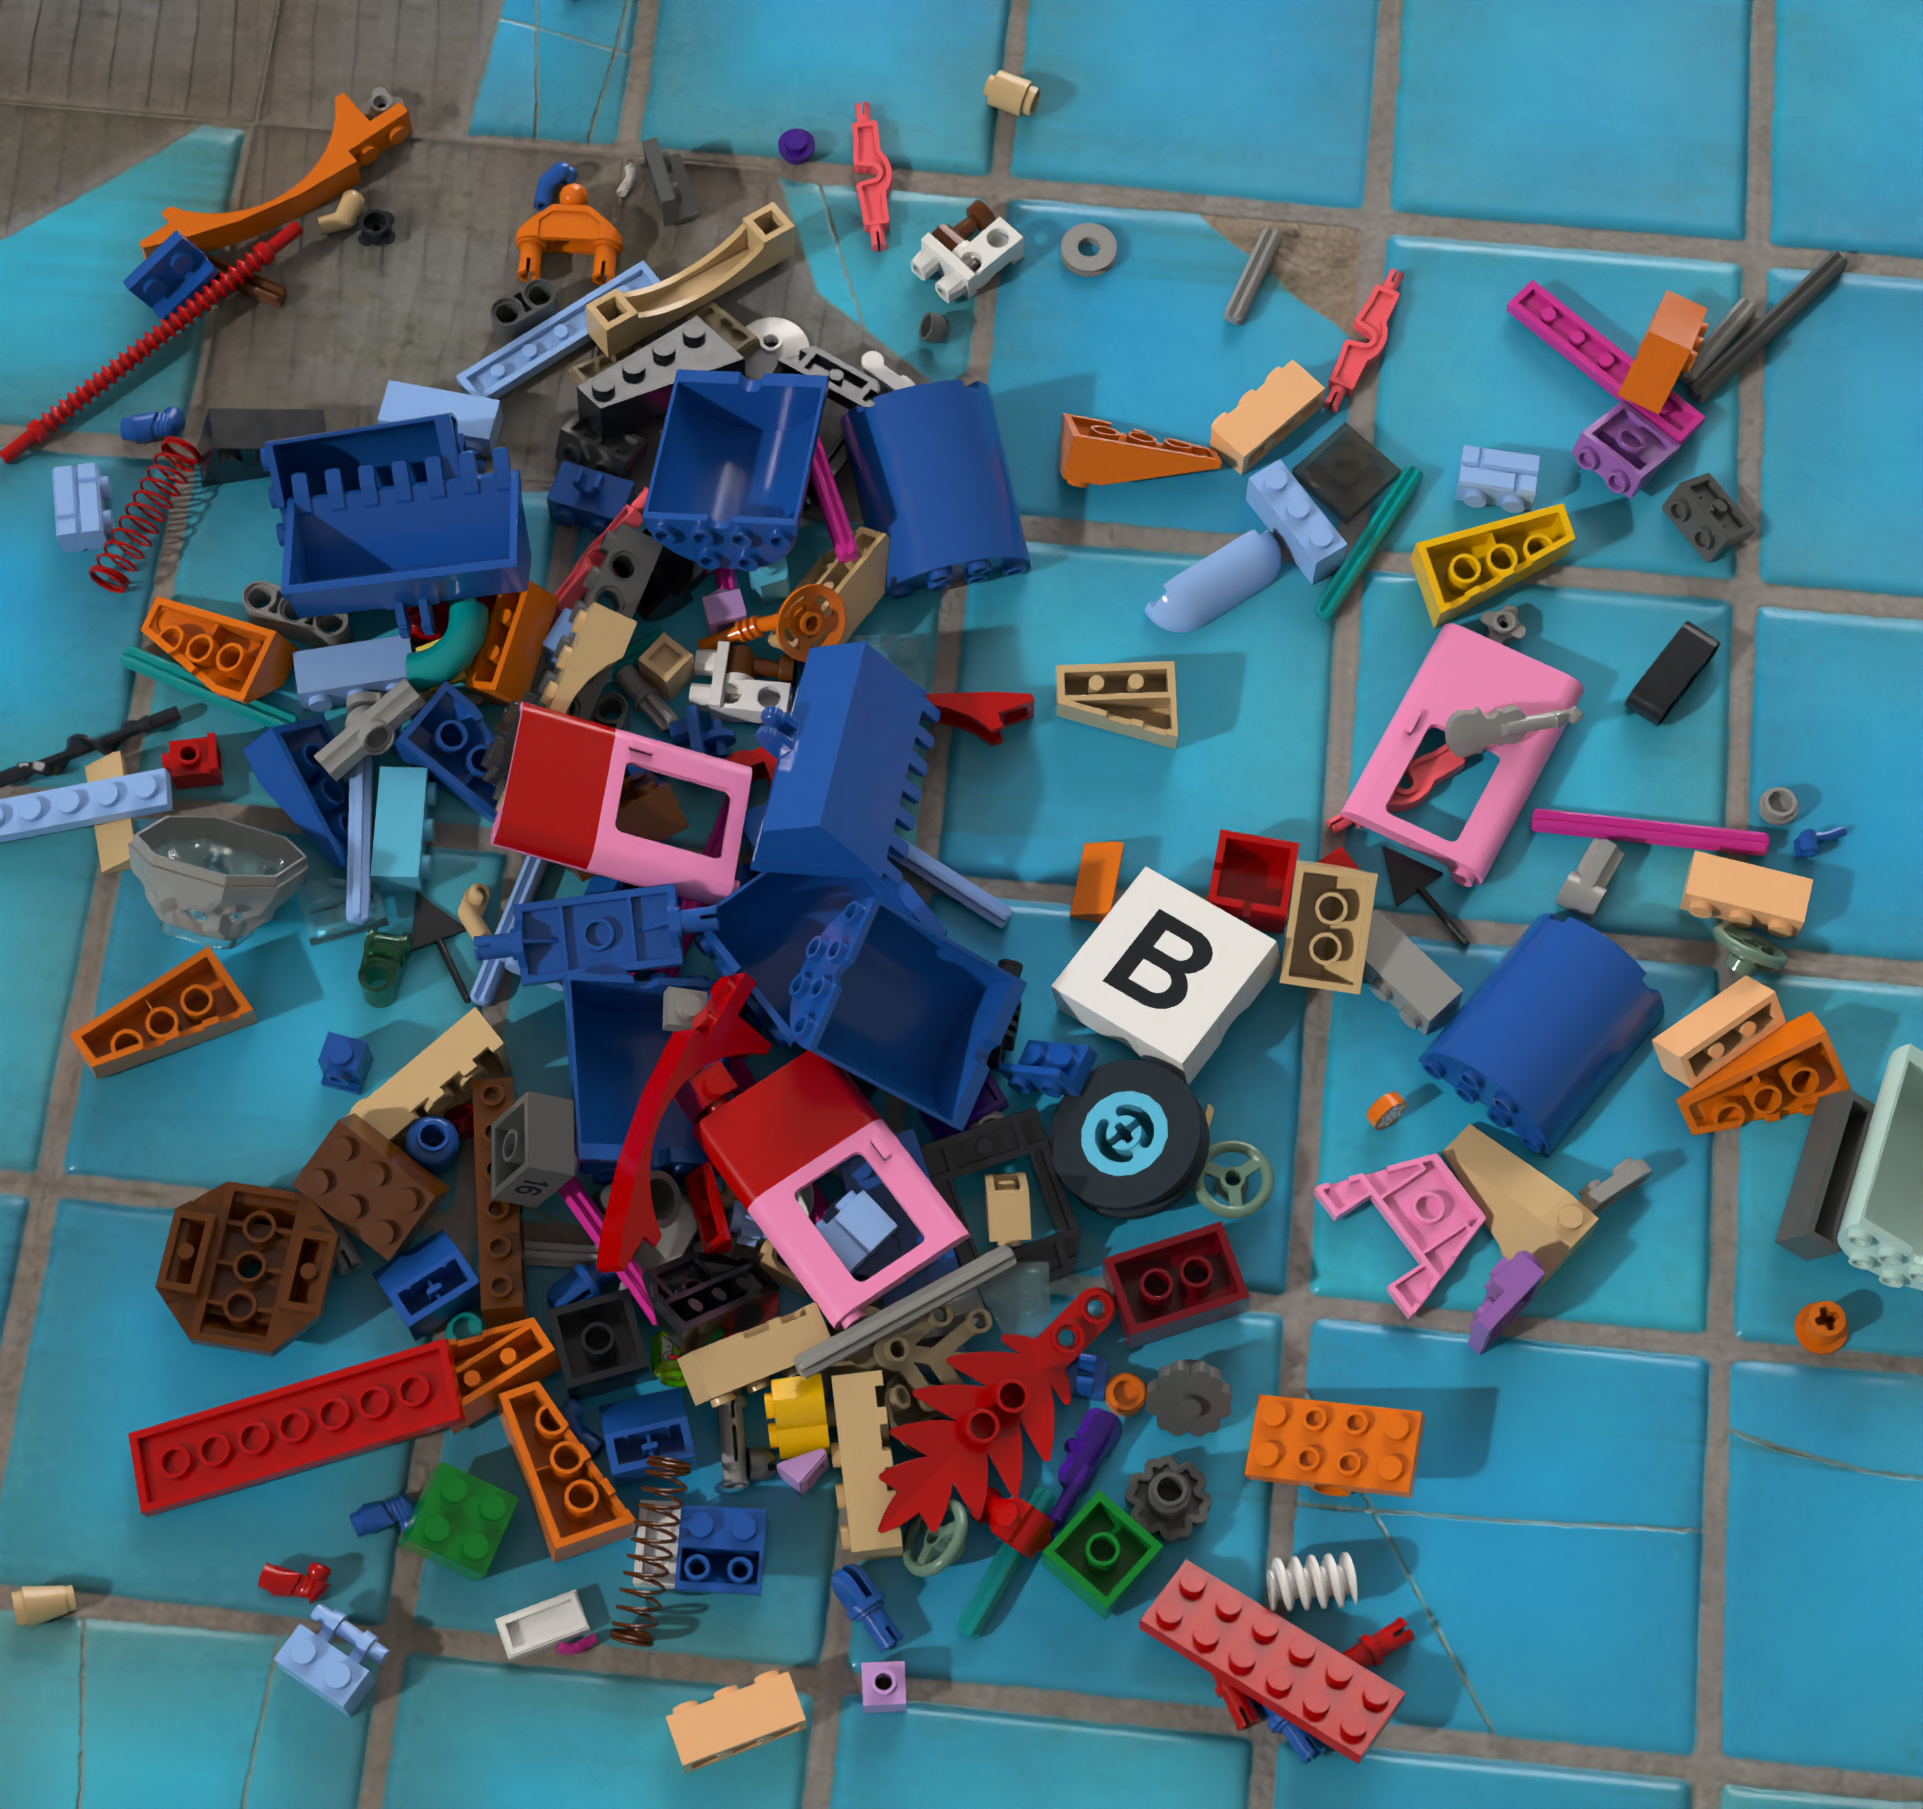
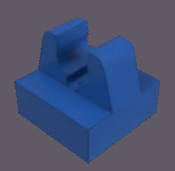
(1088, 1377)

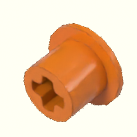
(1821, 1327)

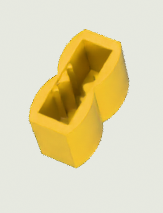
(798, 1414)

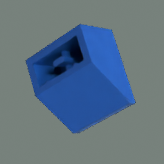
(429, 1284)
(642, 1428)
(721, 1550)

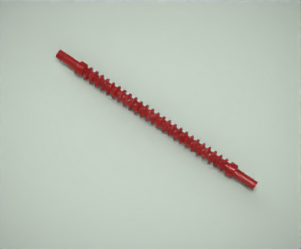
(39, 430)

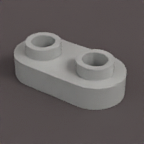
(1625, 1179)

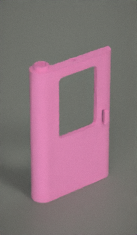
(1457, 675)

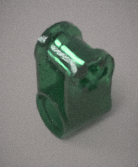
(386, 959)

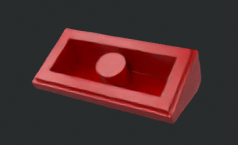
(708, 1210)

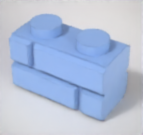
(1497, 478)
(81, 507)

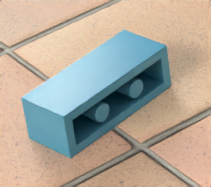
(403, 829)

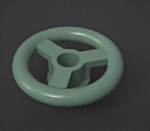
(1748, 950)
(1235, 1194)
(945, 1544)

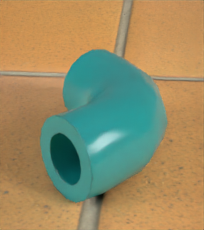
(453, 651)

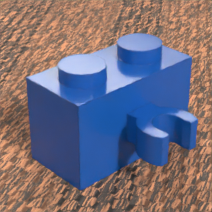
(588, 497)

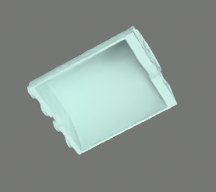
(1885, 1203)

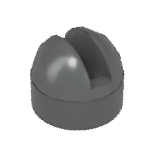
(934, 328)
(757, 1463)

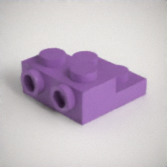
(1624, 449)
(1508, 1293)

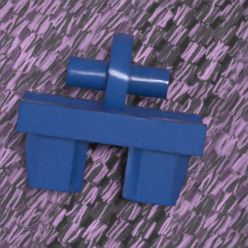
(702, 734)

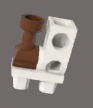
(964, 263)
(734, 688)

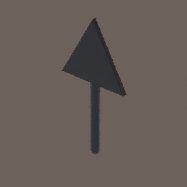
(1410, 877)
(433, 926)

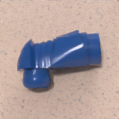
(152, 425)
(381, 1514)

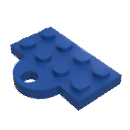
(860, 1176)

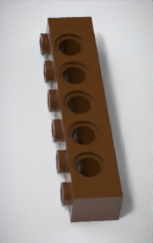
(499, 1223)

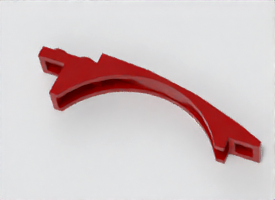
(974, 712)
(714, 1035)

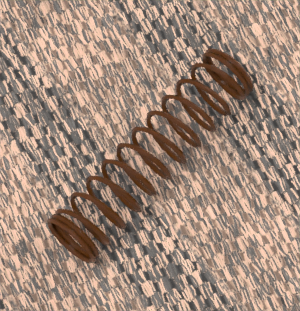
(633, 1634)

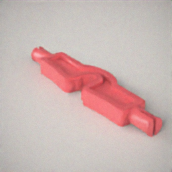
(871, 193)
(1356, 355)
(572, 587)
(1423, 775)

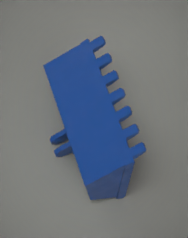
(405, 540)
(843, 767)

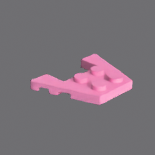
(1424, 1210)

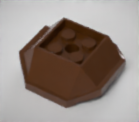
(225, 1234)

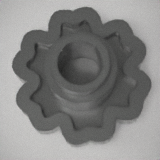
(1189, 1398)
(1168, 1499)

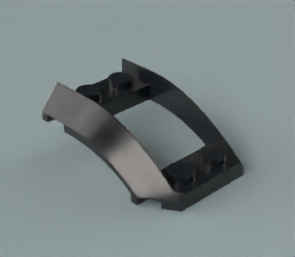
(846, 387)
(994, 1144)

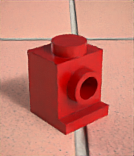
(203, 765)
(705, 1092)

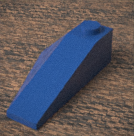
(450, 742)
(301, 785)

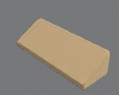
(115, 835)

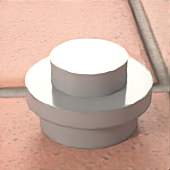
(1778, 806)

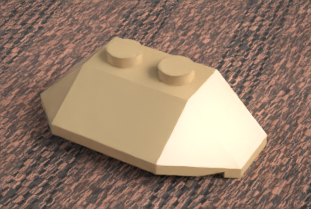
(857, 583)

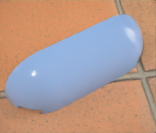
(1217, 583)

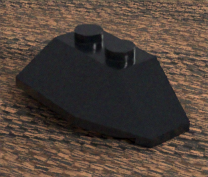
(705, 1296)

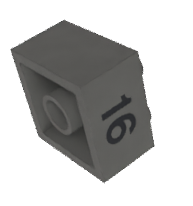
(532, 1149)

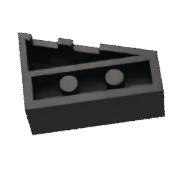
(234, 438)

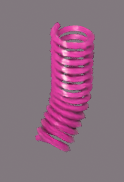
(577, 1646)

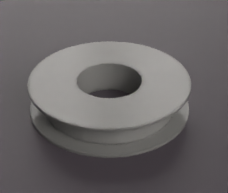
(1093, 234)

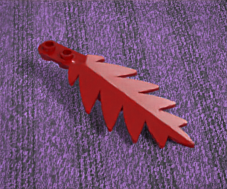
(989, 1417)

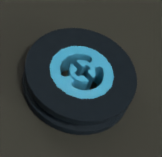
(1154, 1170)

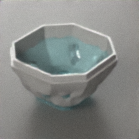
(214, 876)

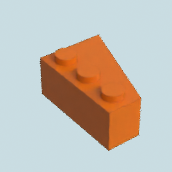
(511, 644)

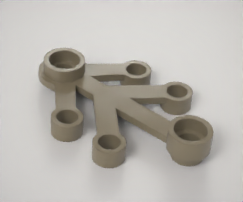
(933, 1356)

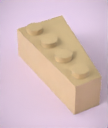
(436, 1078)
(862, 1454)

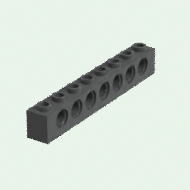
(639, 555)

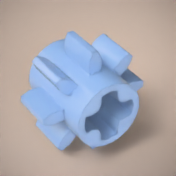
(743, 1225)

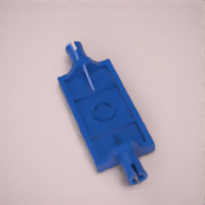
(598, 933)

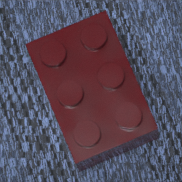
(1175, 1285)

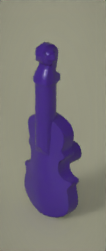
(1095, 1441)

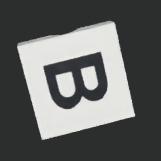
(1166, 974)

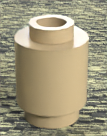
(1012, 93)

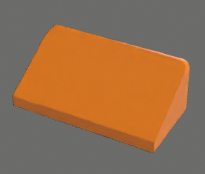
(1097, 880)

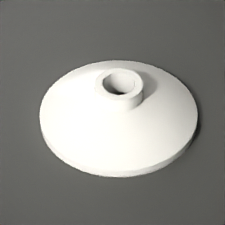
(789, 341)

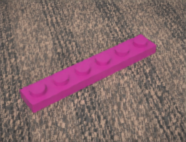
(1595, 356)

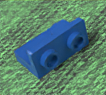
(171, 275)
(1050, 1068)

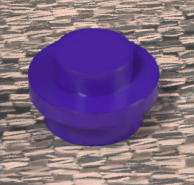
(796, 146)

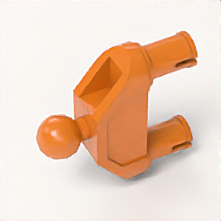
(569, 229)

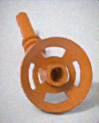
(799, 619)

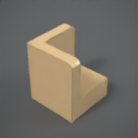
(667, 666)

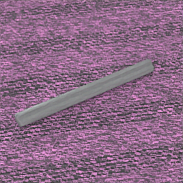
(904, 1311)

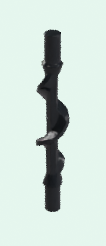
(81, 744)

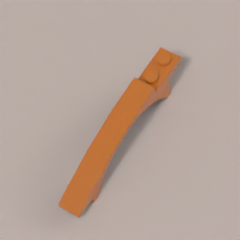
(352, 144)

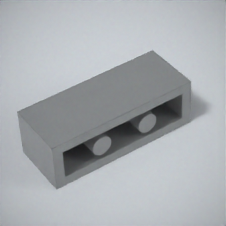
(1407, 977)

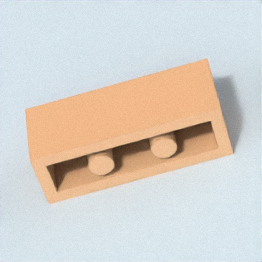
(1266, 416)
(1746, 894)
(1719, 1031)
(736, 1720)

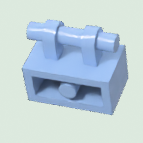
(326, 1669)

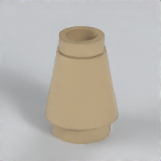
(42, 1603)

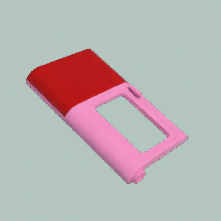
(567, 798)
(792, 1134)

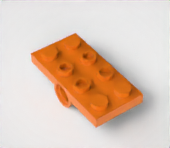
(1335, 1446)

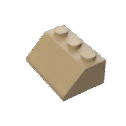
(1328, 927)

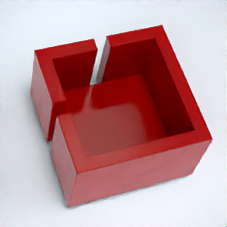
(1254, 878)

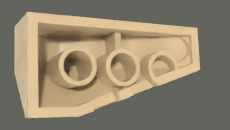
(1519, 1202)

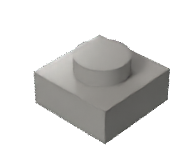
(681, 1007)

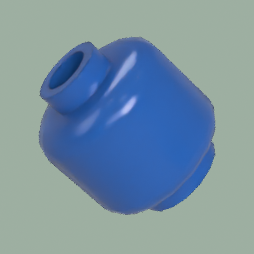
(433, 1143)

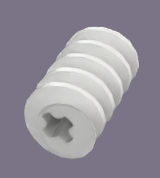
(1311, 1581)

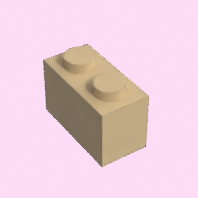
(1007, 1208)

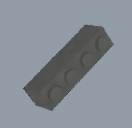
(1825, 1175)

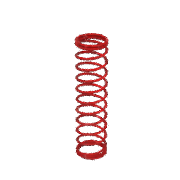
(168, 452)

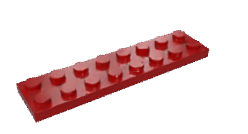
(296, 1427)

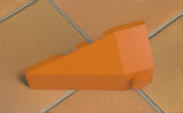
(1102, 456)
(220, 651)
(1768, 1080)

